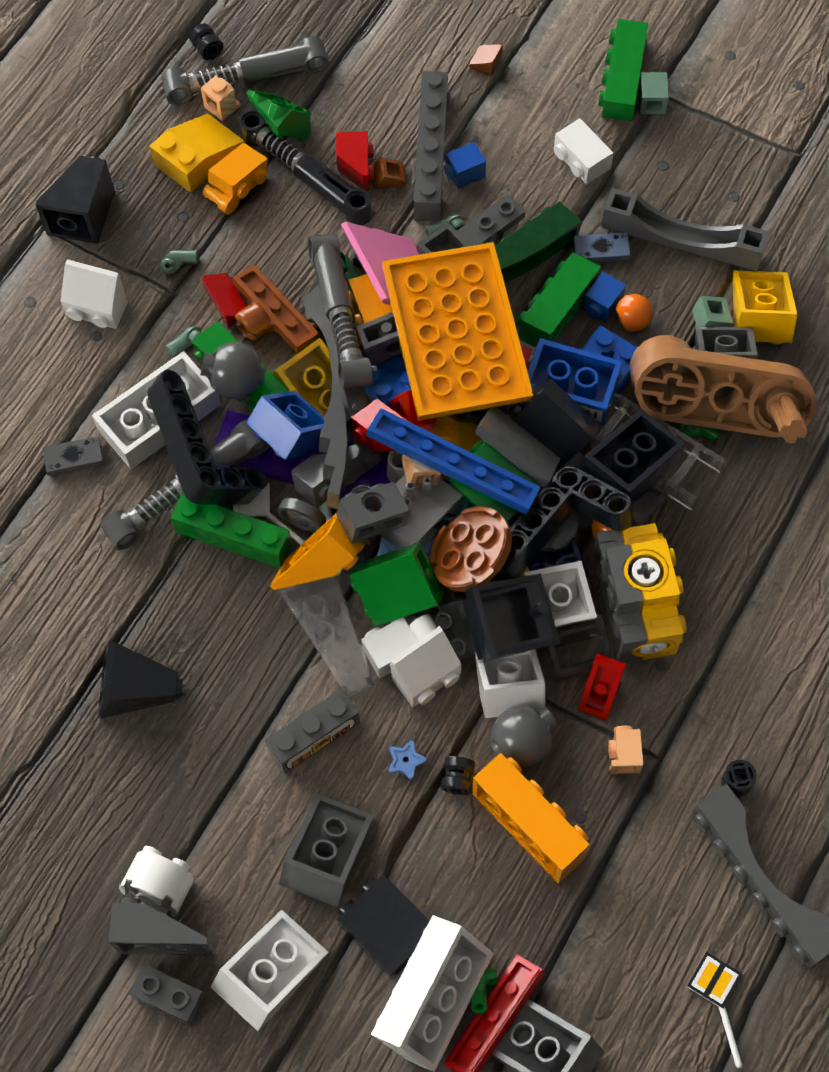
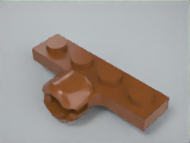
(270, 311)

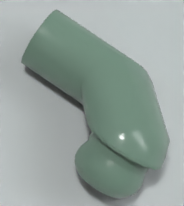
(454, 220)
(176, 259)
(183, 341)

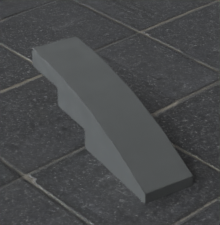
(334, 443)

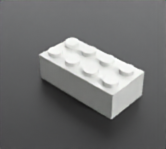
(130, 420)
(432, 993)

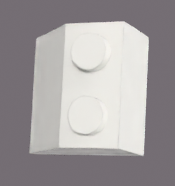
(92, 294)
(425, 668)
(510, 683)

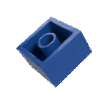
(287, 424)

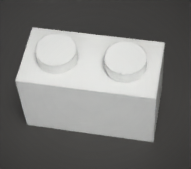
(583, 151)

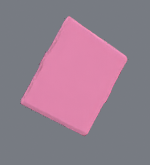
(375, 246)

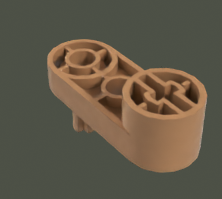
(681, 385)

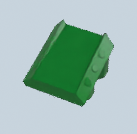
(281, 114)

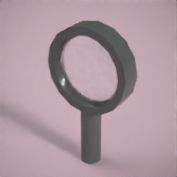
(301, 515)

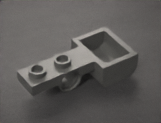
(483, 229)

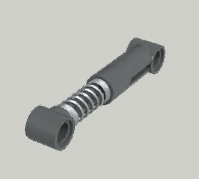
(306, 56)
(325, 255)
(124, 527)

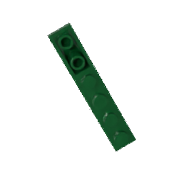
(537, 241)

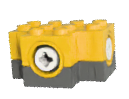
(639, 592)

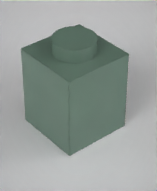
(653, 92)

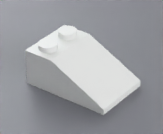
(268, 970)

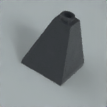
(134, 682)

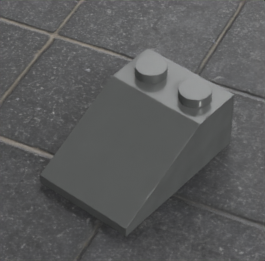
(326, 850)
(144, 930)
(546, 1044)

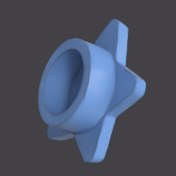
(407, 768)

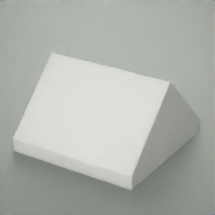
(567, 593)

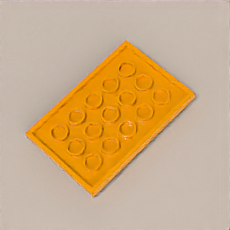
(456, 331)

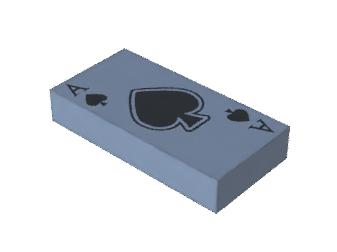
(602, 247)

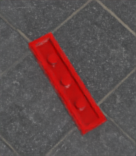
(489, 1027)

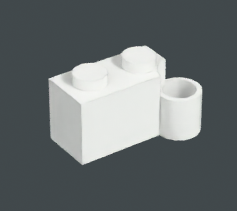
(388, 642)

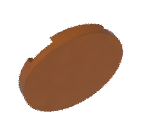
(471, 548)

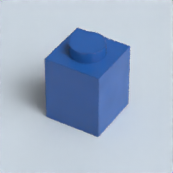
(465, 165)
(603, 297)

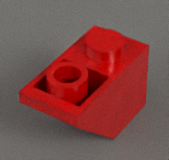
(353, 157)

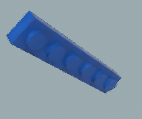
(453, 461)

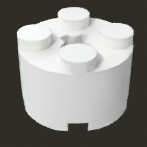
(158, 880)

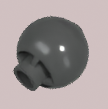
(234, 370)
(523, 734)

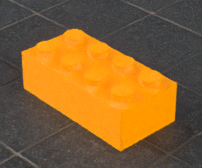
(530, 817)

